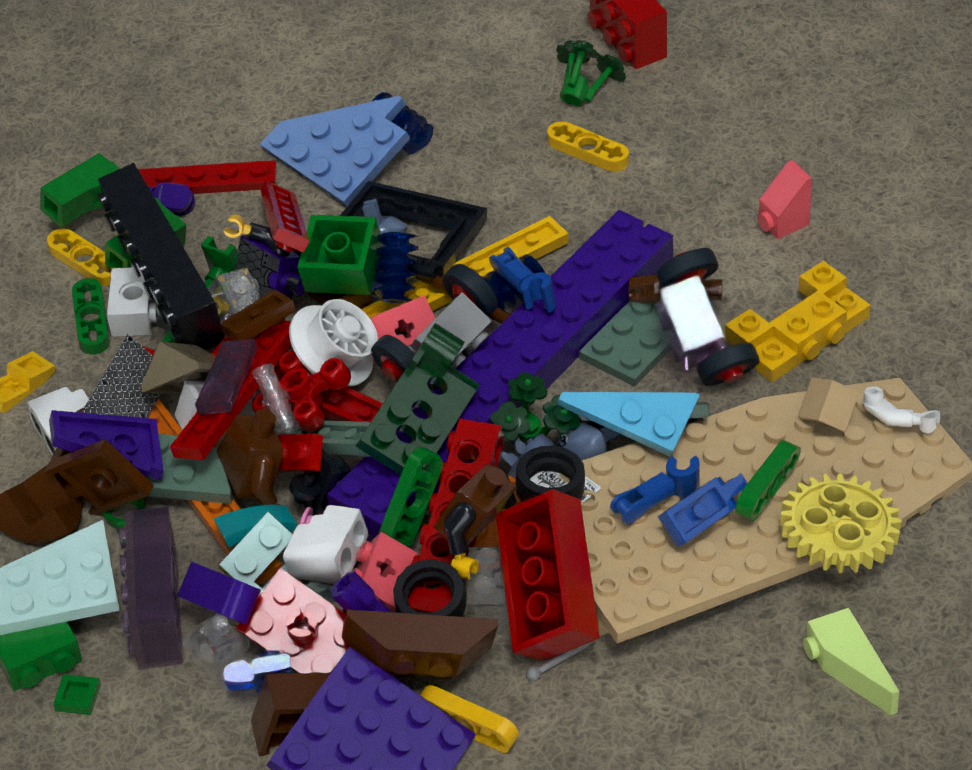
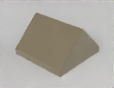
(175, 364)

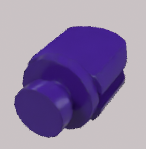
(175, 197)

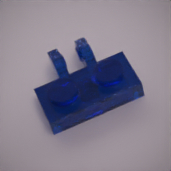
(246, 677)

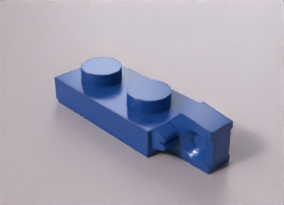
(701, 508)

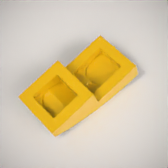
(23, 378)

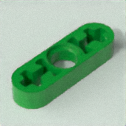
(84, 308)
(767, 480)
(407, 484)

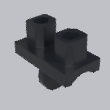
(313, 486)

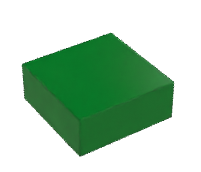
(77, 694)

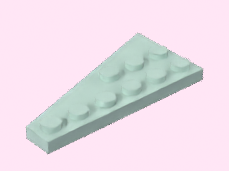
(59, 582)

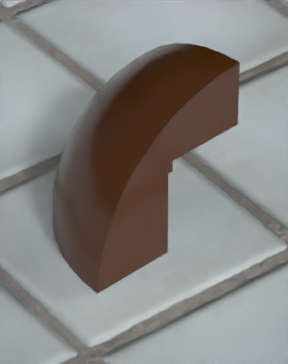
(39, 509)

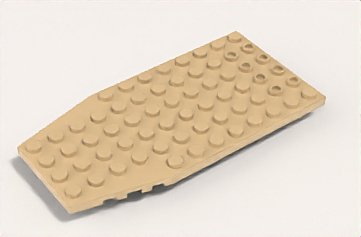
(650, 582)

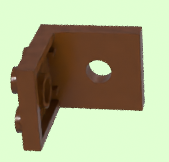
(85, 474)

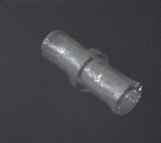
(275, 399)

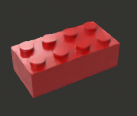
(547, 575)

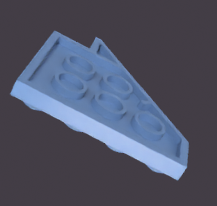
(340, 146)

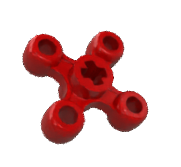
(306, 388)

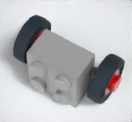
(464, 317)

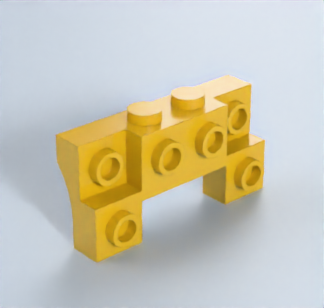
(804, 328)

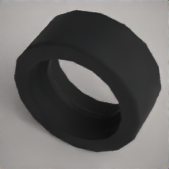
(549, 459)
(428, 571)

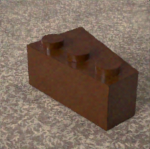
(281, 704)

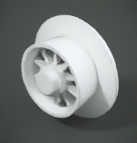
(334, 331)

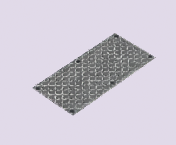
(120, 386)

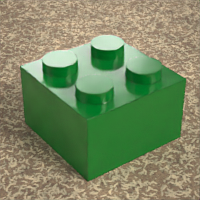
(340, 255)

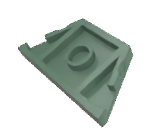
(190, 478)

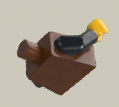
(472, 512)

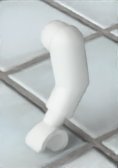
(892, 416)

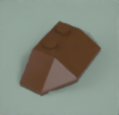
(418, 642)

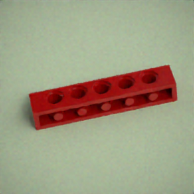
(470, 441)

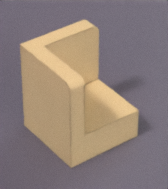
(828, 403)

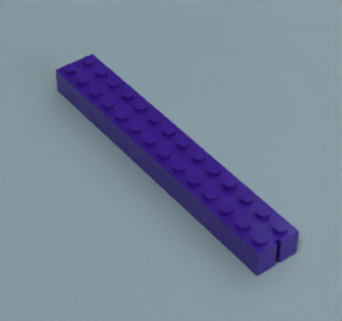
(587, 294)

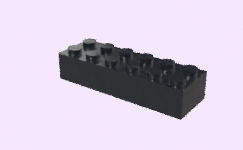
(159, 259)

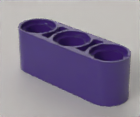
(219, 593)

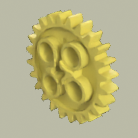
(840, 523)

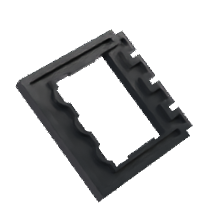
(435, 211)

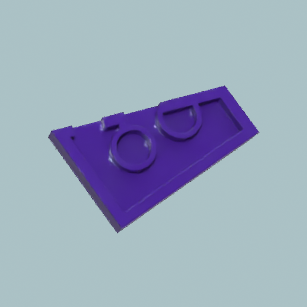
(132, 436)

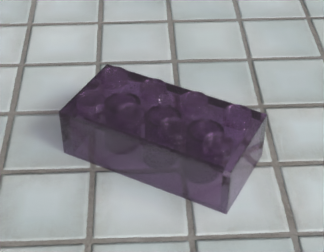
(151, 588)

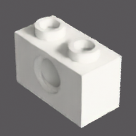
(129, 305)

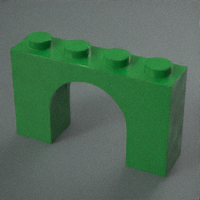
(76, 194)

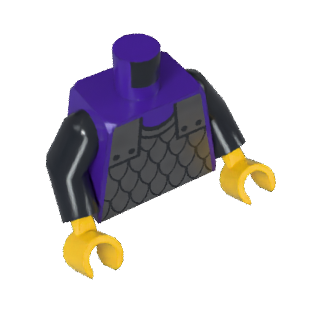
(265, 261)

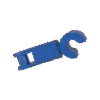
(531, 285)
(659, 488)

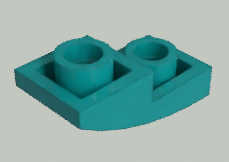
(238, 523)

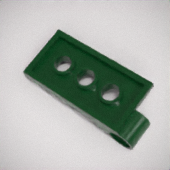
(428, 366)

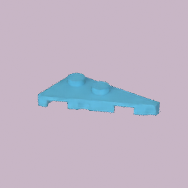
(646, 417)

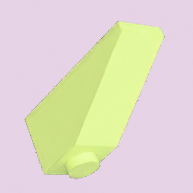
(849, 657)

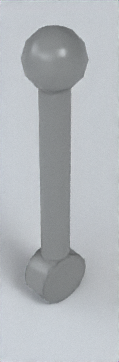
(534, 673)

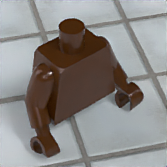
(252, 456)

